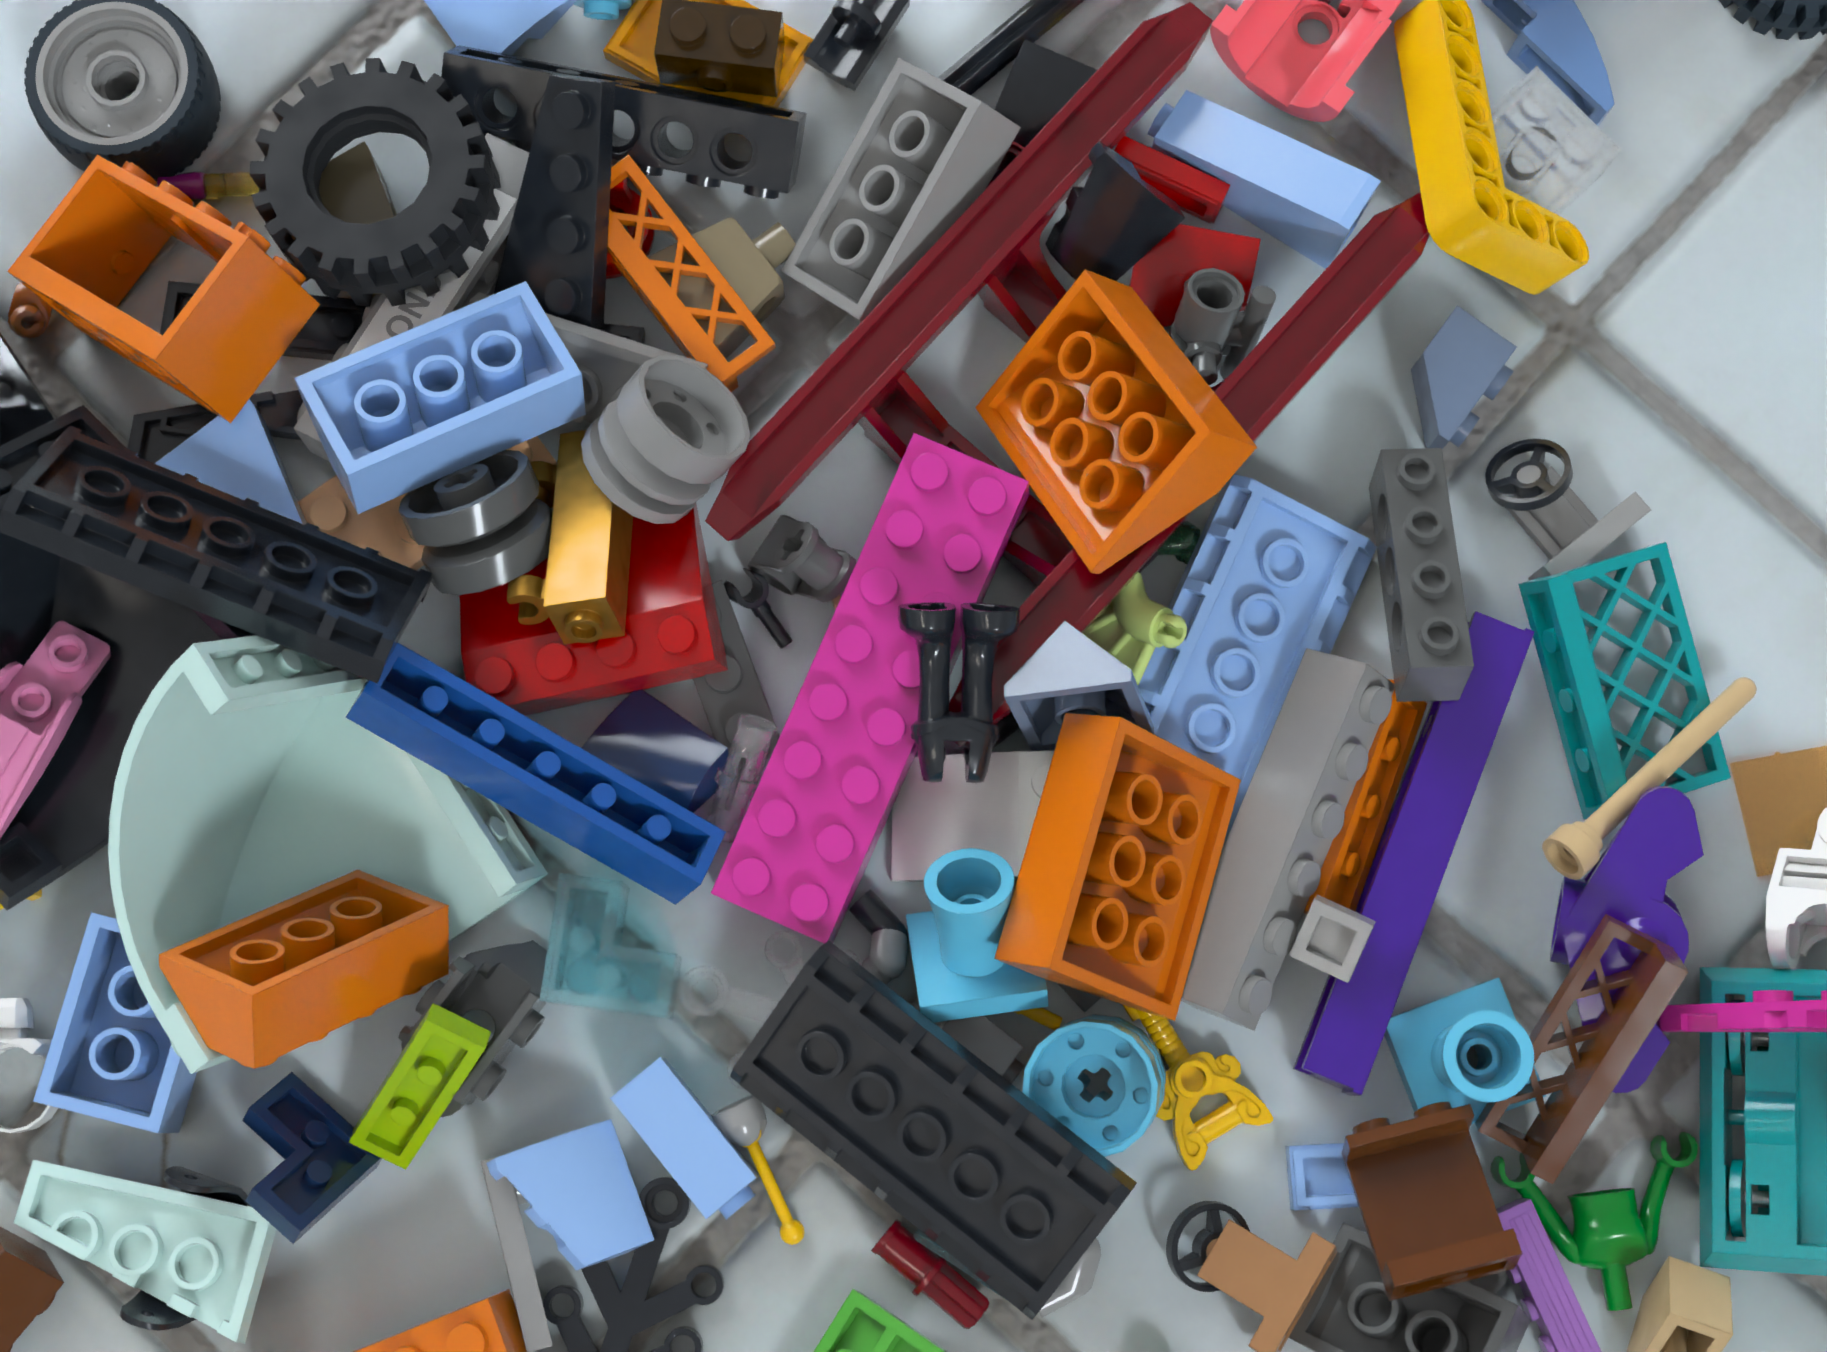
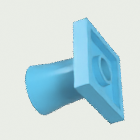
(959, 940)
(1434, 1042)

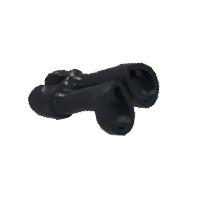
(981, 631)

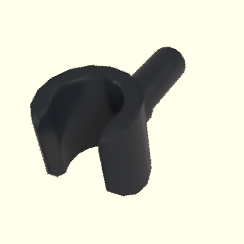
(760, 607)

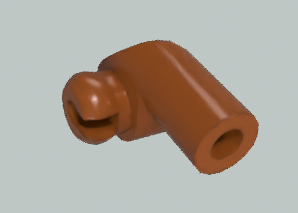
(28, 313)

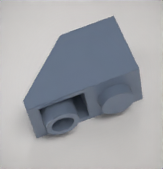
(1454, 373)

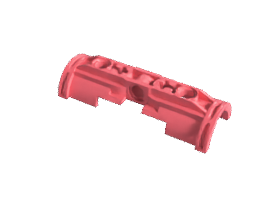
(1298, 77)

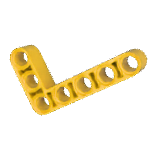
(1460, 161)

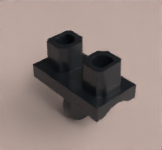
(853, 38)

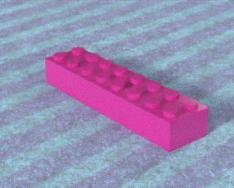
(854, 714)

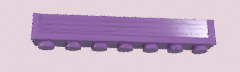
(1544, 1284)

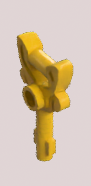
(1192, 1078)

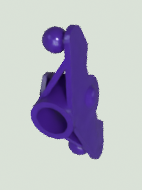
(1631, 886)

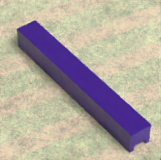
(1414, 859)

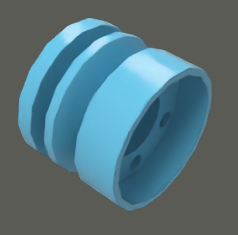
(1138, 1080)

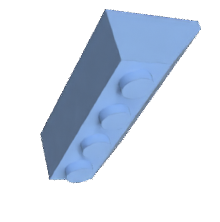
(442, 396)

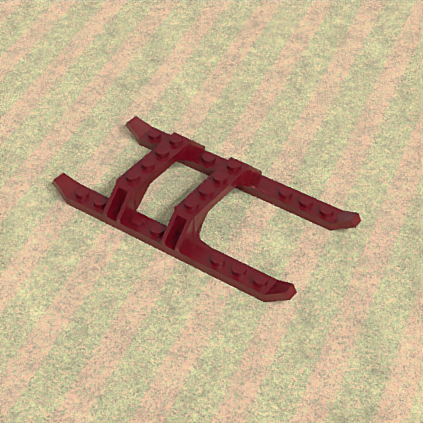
(999, 257)

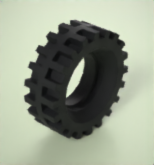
(393, 251)

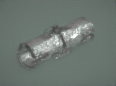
(750, 742)

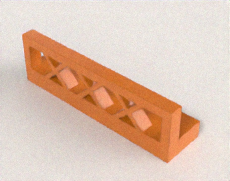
(662, 299)
(1369, 807)

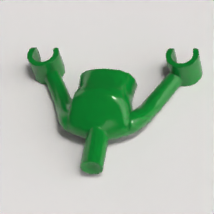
(1606, 1222)

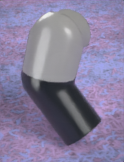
(888, 937)

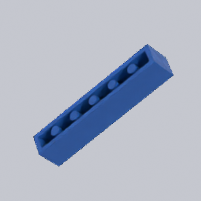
(537, 775)

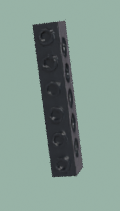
(771, 130)

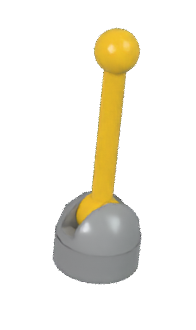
(743, 1126)

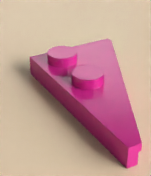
(1767, 1013)

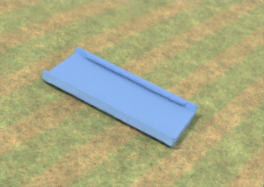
(1253, 600)

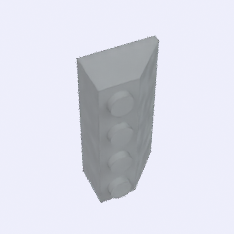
(898, 188)

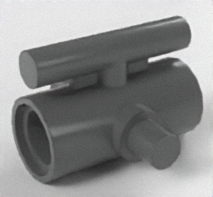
(1213, 325)

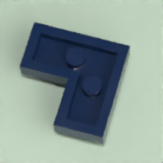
(317, 1154)

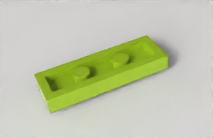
(420, 1086)

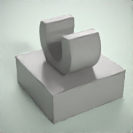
(1332, 938)

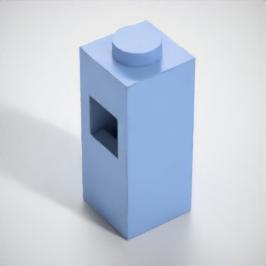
(686, 1140)

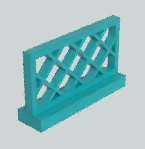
(1576, 683)

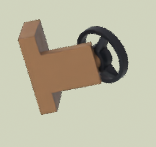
(1251, 1270)

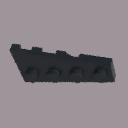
(564, 202)

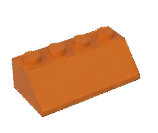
(308, 966)

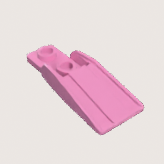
(40, 706)

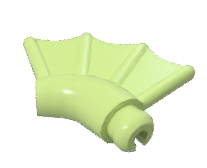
(1135, 627)

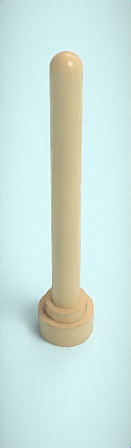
(1576, 846)

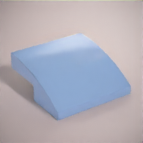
(497, 24)

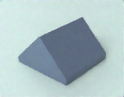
(1074, 678)

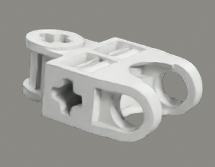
(1797, 900)

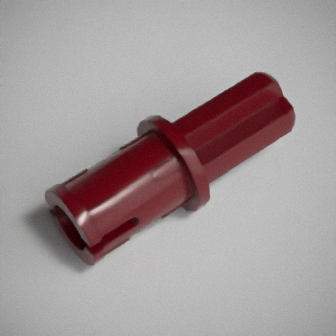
(931, 1276)

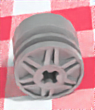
(665, 439)

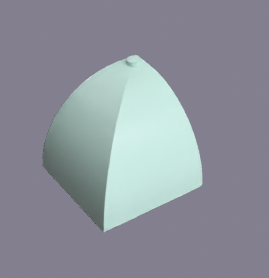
(261, 789)

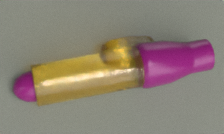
(213, 185)

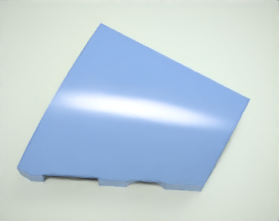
(579, 1193)

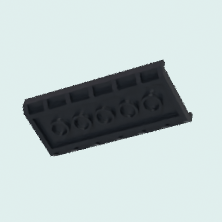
(215, 553)
(931, 1129)

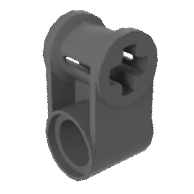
(801, 562)

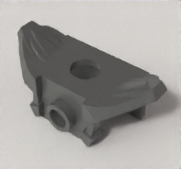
(507, 987)

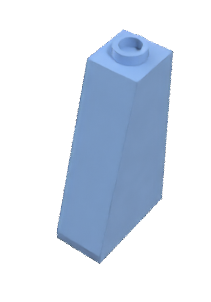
(1273, 179)
(238, 461)

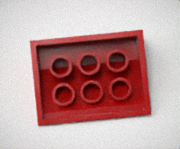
(667, 637)

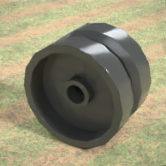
(480, 524)

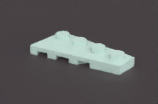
(172, 1244)

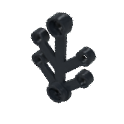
(627, 1309)

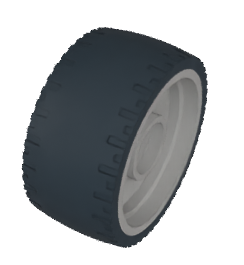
(99, 54)

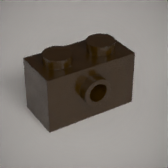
(720, 47)

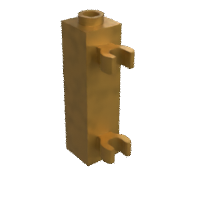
(586, 555)

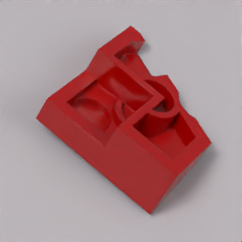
(1187, 249)

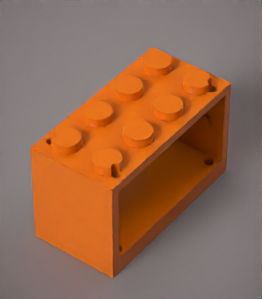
(105, 241)

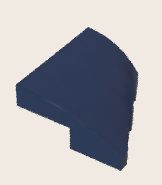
(659, 750)

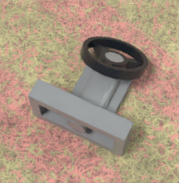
(1553, 511)

